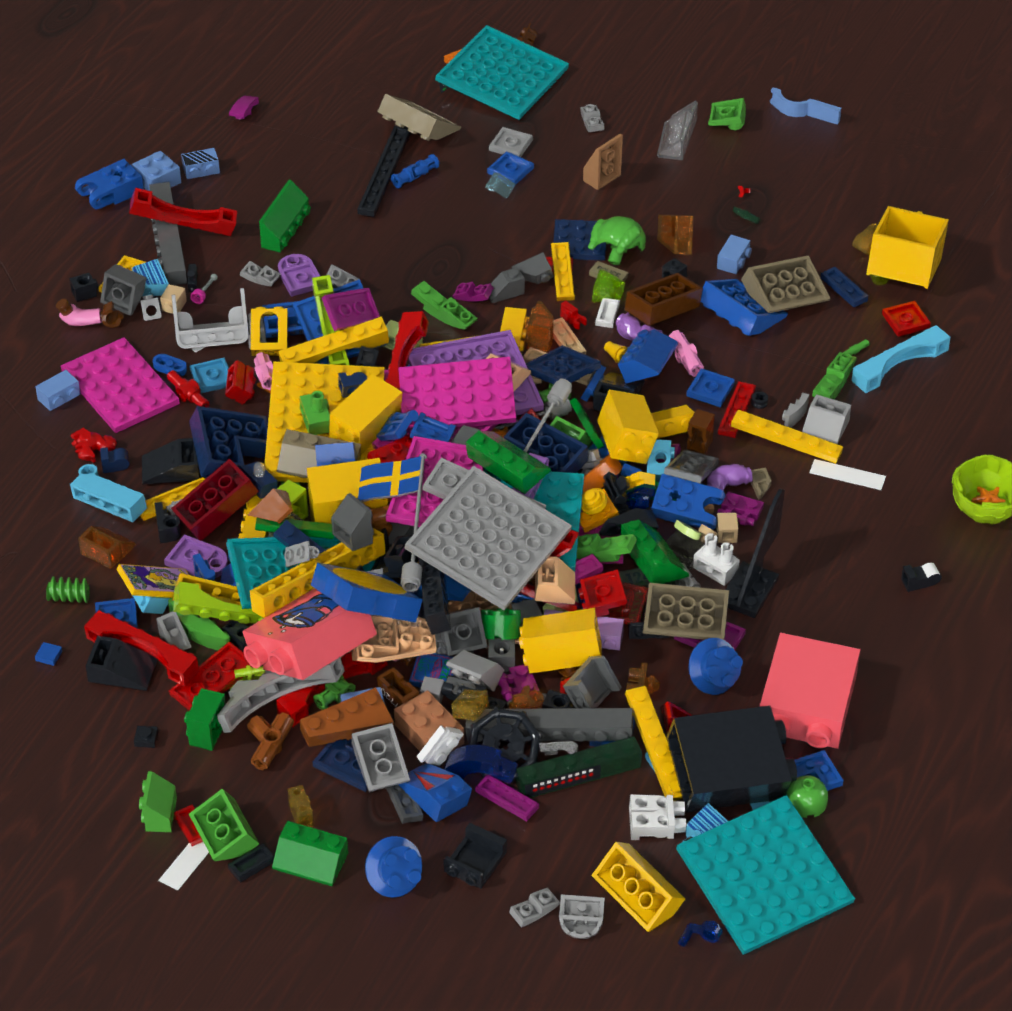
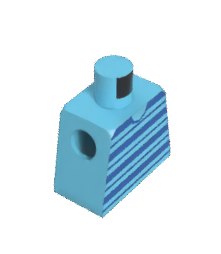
(155, 277)
(704, 821)

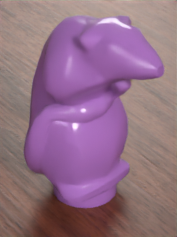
(629, 326)
(729, 475)

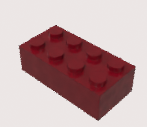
(215, 500)

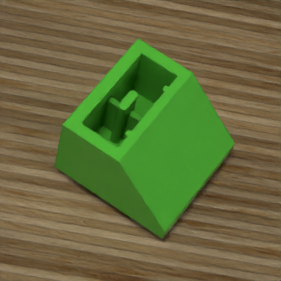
(157, 803)

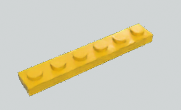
(787, 436)
(654, 740)

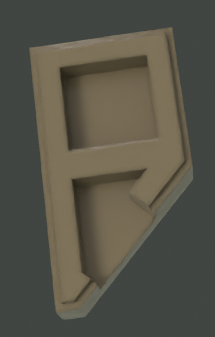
(760, 482)

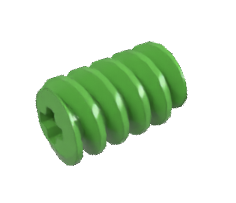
(68, 590)

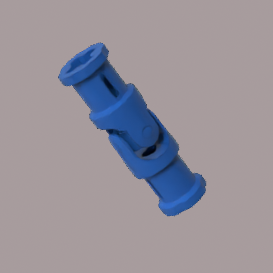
(415, 171)

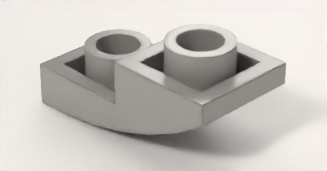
(591, 118)
(263, 276)
(796, 411)
(536, 907)

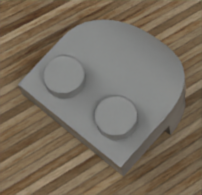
(581, 915)

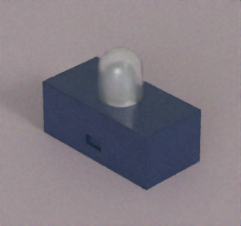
(260, 478)

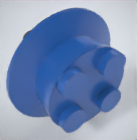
(714, 666)
(393, 866)

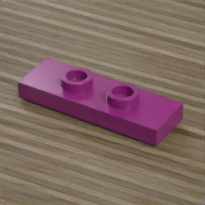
(507, 797)

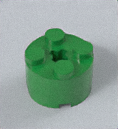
(501, 623)

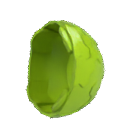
(988, 473)

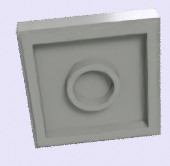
(510, 141)

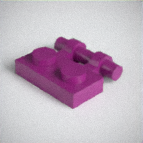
(746, 508)
(519, 677)

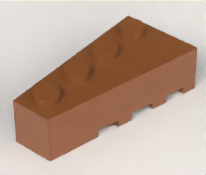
(345, 718)

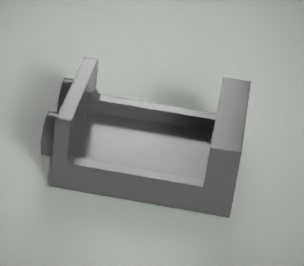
(591, 683)

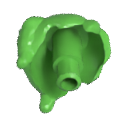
(621, 233)

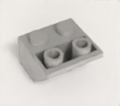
(827, 419)
(476, 669)

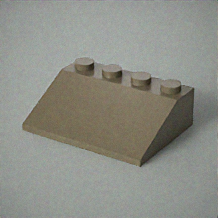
(416, 118)
(785, 284)
(686, 611)

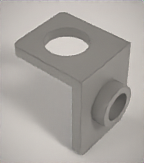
(147, 301)

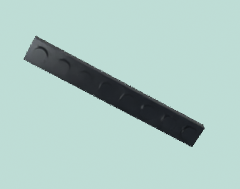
(383, 171)

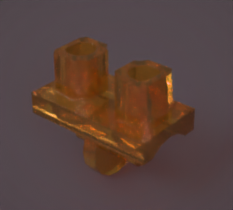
(639, 675)
(527, 699)

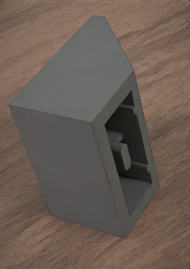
(353, 523)

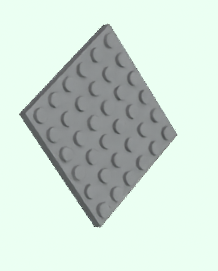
(488, 537)

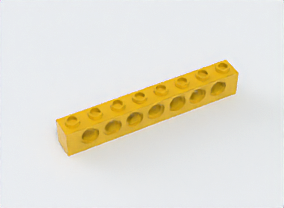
(297, 581)

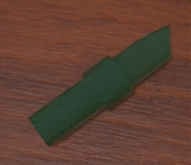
(746, 214)

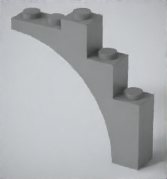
(252, 694)

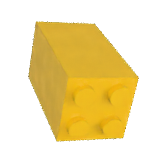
(365, 412)
(627, 426)
(560, 640)

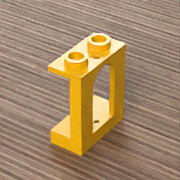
(269, 348)

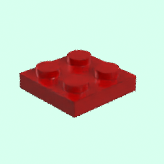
(906, 318)

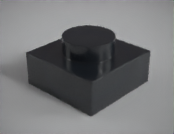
(146, 736)

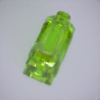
(607, 287)

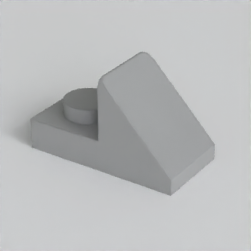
(172, 631)

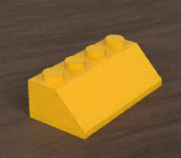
(637, 886)

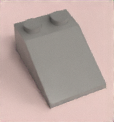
(380, 757)

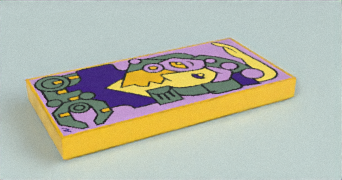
(150, 580)

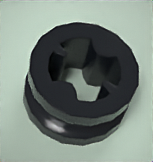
(762, 402)

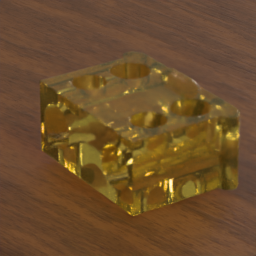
(470, 704)
(300, 806)

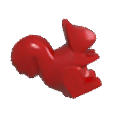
(88, 441)

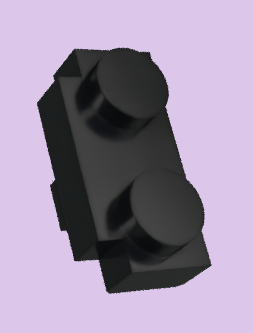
(617, 487)

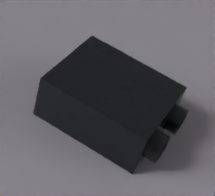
(730, 758)

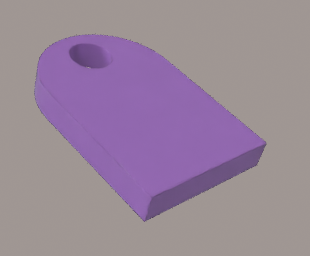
(299, 275)
(182, 555)

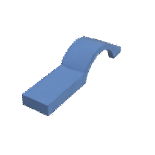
(810, 108)

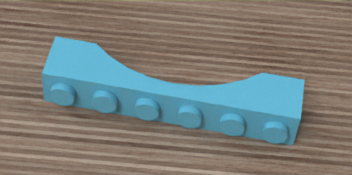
(926, 344)

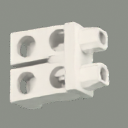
(655, 816)

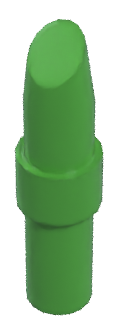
(857, 347)

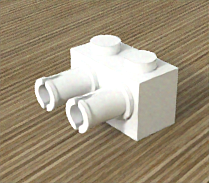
(716, 561)

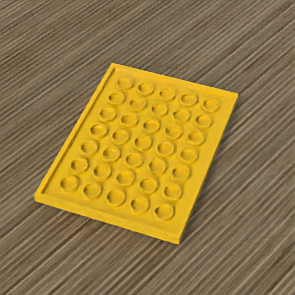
(289, 383)

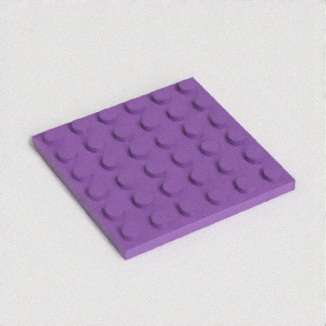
(477, 348)

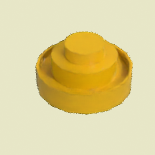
(593, 501)

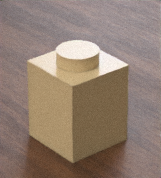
(166, 298)
(727, 527)

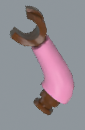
(81, 317)

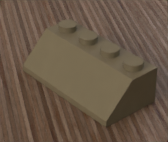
(299, 452)

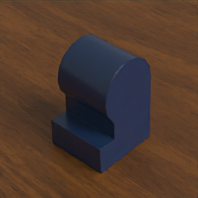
(350, 383)
(114, 460)

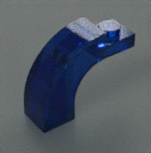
(480, 759)

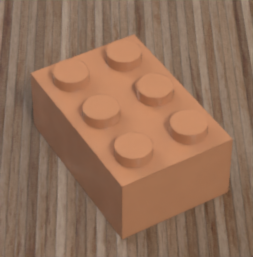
(422, 717)

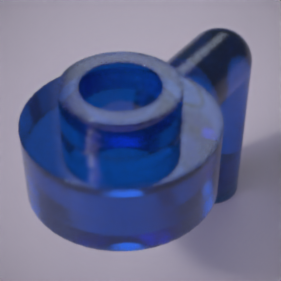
(708, 930)

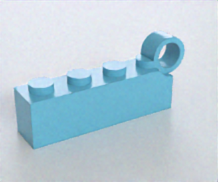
(107, 495)

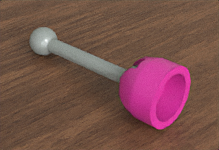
(201, 293)

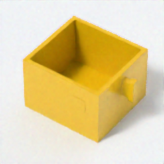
(907, 246)
(332, 483)

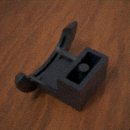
(394, 557)

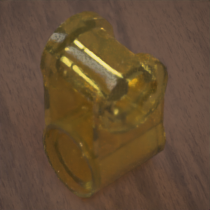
(864, 240)

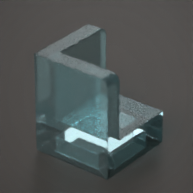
(500, 185)

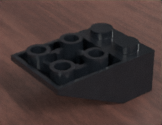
(614, 382)
(171, 463)
(119, 664)

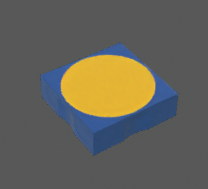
(366, 592)

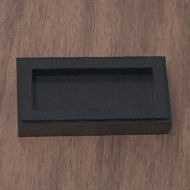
(251, 863)

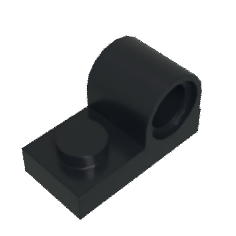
(168, 525)

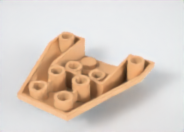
(396, 640)

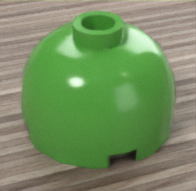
(808, 795)

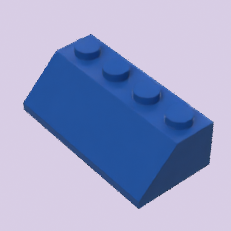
(646, 355)

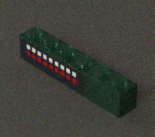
(579, 767)

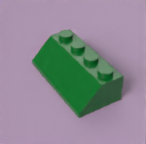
(283, 217)
(505, 460)
(653, 554)

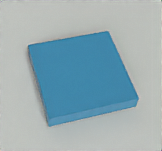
(210, 374)

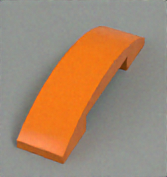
(595, 478)

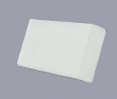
(607, 312)

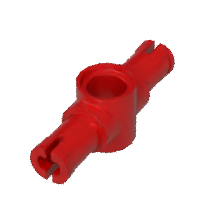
(187, 389)

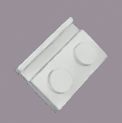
(440, 745)

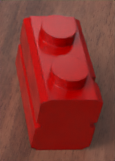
(240, 382)

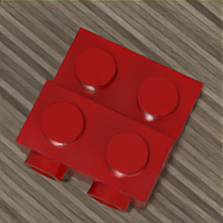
(602, 592)

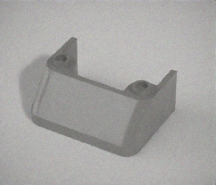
(213, 333)

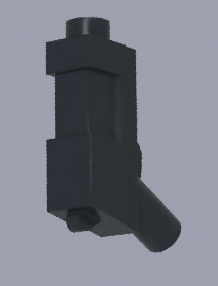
(192, 277)

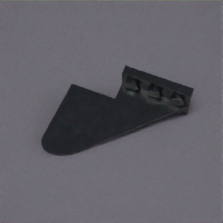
(751, 581)

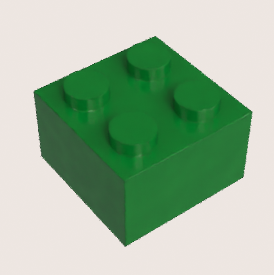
(202, 719)

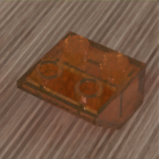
(676, 233)
(540, 328)
(104, 545)

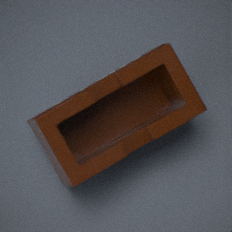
(700, 431)
(395, 688)

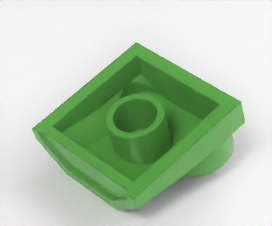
(728, 113)

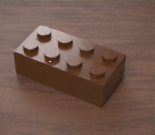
(663, 299)

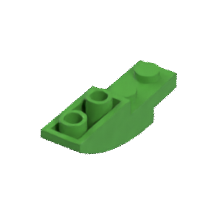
(444, 309)
(836, 376)
(605, 549)
(202, 630)

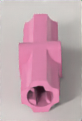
(686, 353)
(264, 369)

